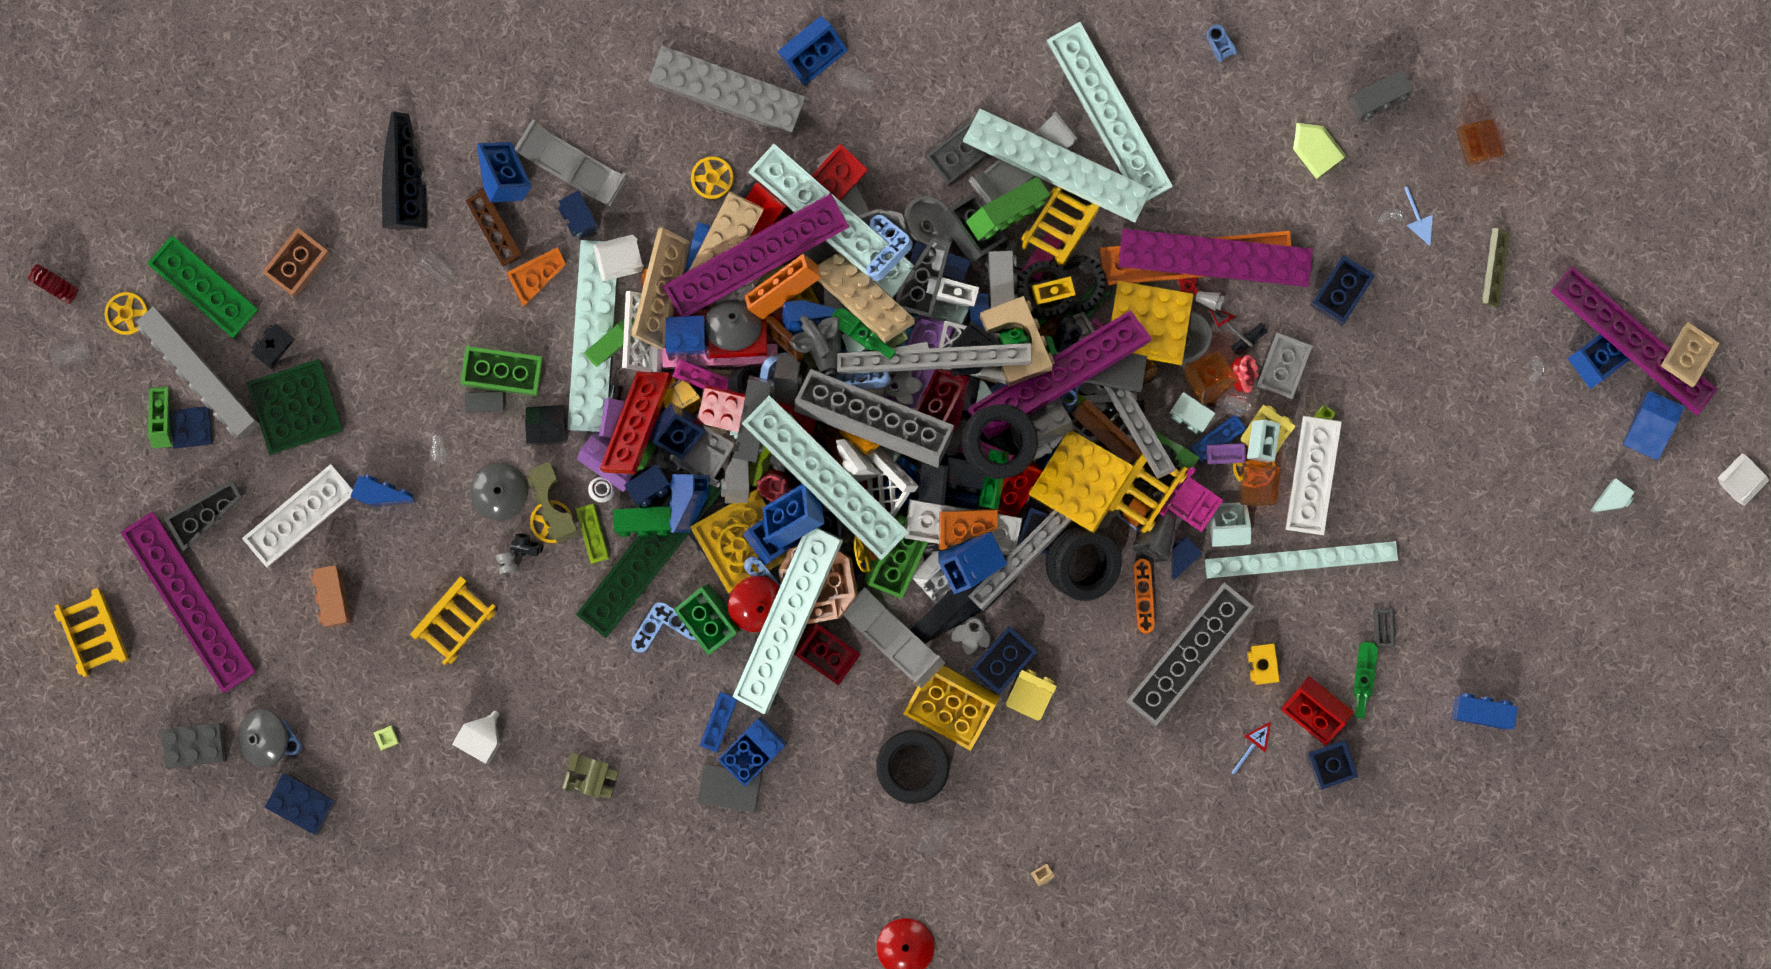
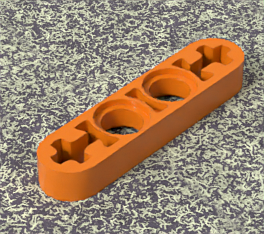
(1140, 596)

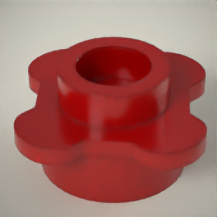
(1189, 281)

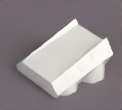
(618, 257)
(855, 461)
(1742, 479)
(931, 578)

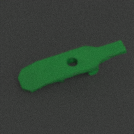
(854, 327)
(1365, 667)

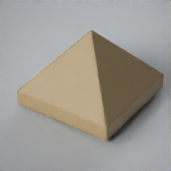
(1043, 875)

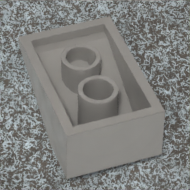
(736, 482)

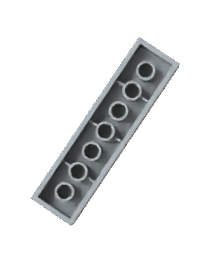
(727, 90)
(194, 369)
(874, 418)
(1189, 654)

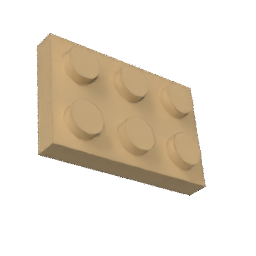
(1690, 354)

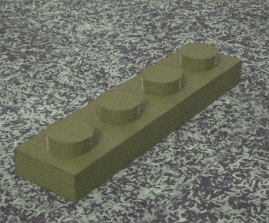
(1495, 267)

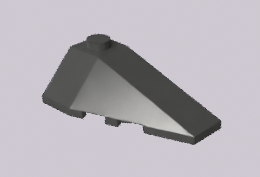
(922, 284)

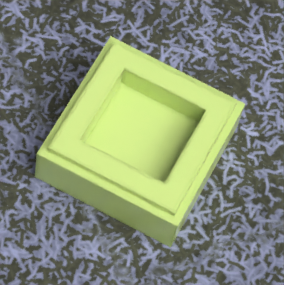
(386, 737)

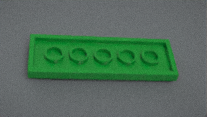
(202, 286)

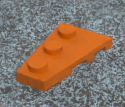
(535, 274)
(961, 525)

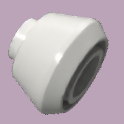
(601, 490)

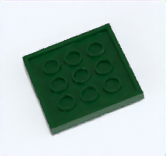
(294, 407)

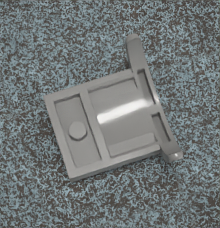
(706, 456)

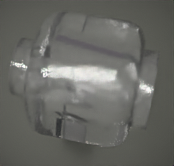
(1237, 403)

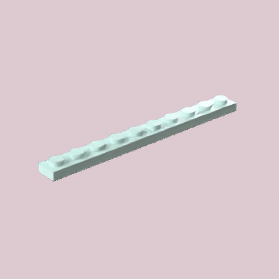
(1301, 560)

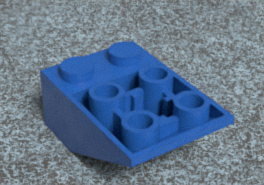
(796, 309)
(375, 494)
(687, 500)
(765, 550)
(971, 562)
(752, 751)

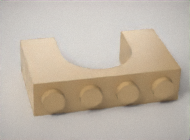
(1017, 314)

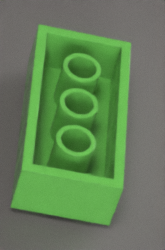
(1008, 209)
(502, 371)
(898, 566)

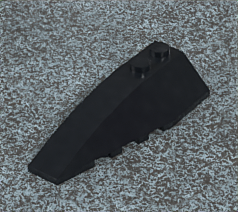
(402, 188)
(949, 613)

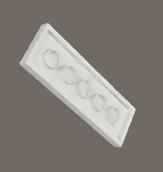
(1313, 475)
(298, 516)
(923, 525)

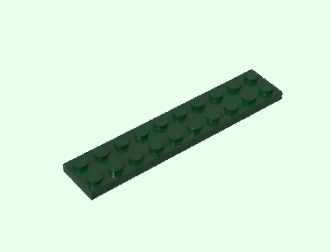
(634, 574)

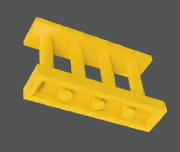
(1070, 241)
(1128, 487)
(447, 603)
(110, 635)

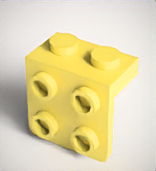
(1269, 413)
(1031, 694)

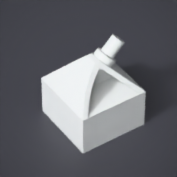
(480, 738)

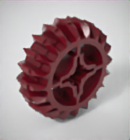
(53, 283)

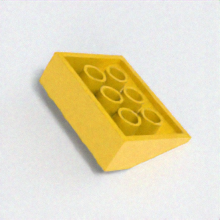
(952, 707)

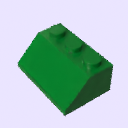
(707, 619)

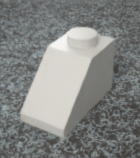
(957, 293)

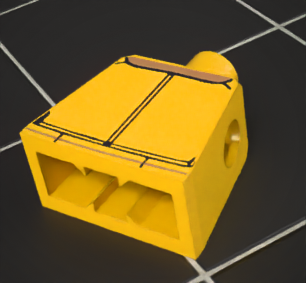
(683, 396)

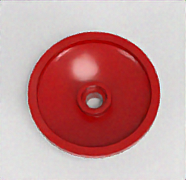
(747, 597)
(905, 932)

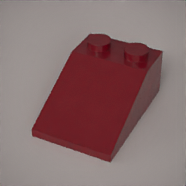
(944, 397)
(825, 652)

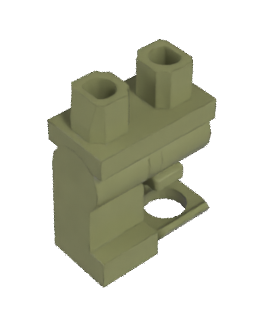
(595, 777)

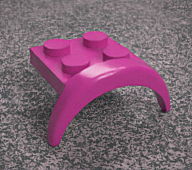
(1192, 502)

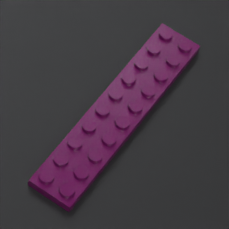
(756, 255)
(1215, 258)
(1629, 337)
(1069, 369)
(188, 602)

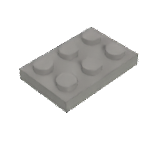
(1284, 366)

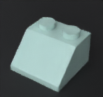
(1230, 525)

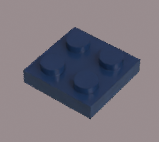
(191, 427)

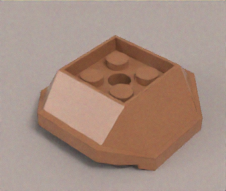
(837, 592)

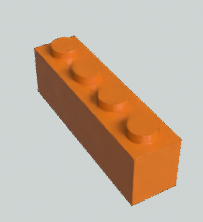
(782, 286)

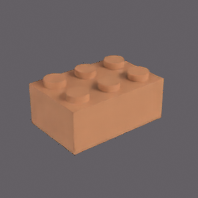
(296, 263)
(331, 596)

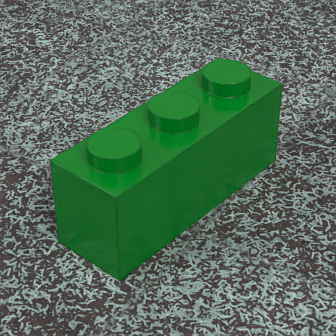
(642, 521)

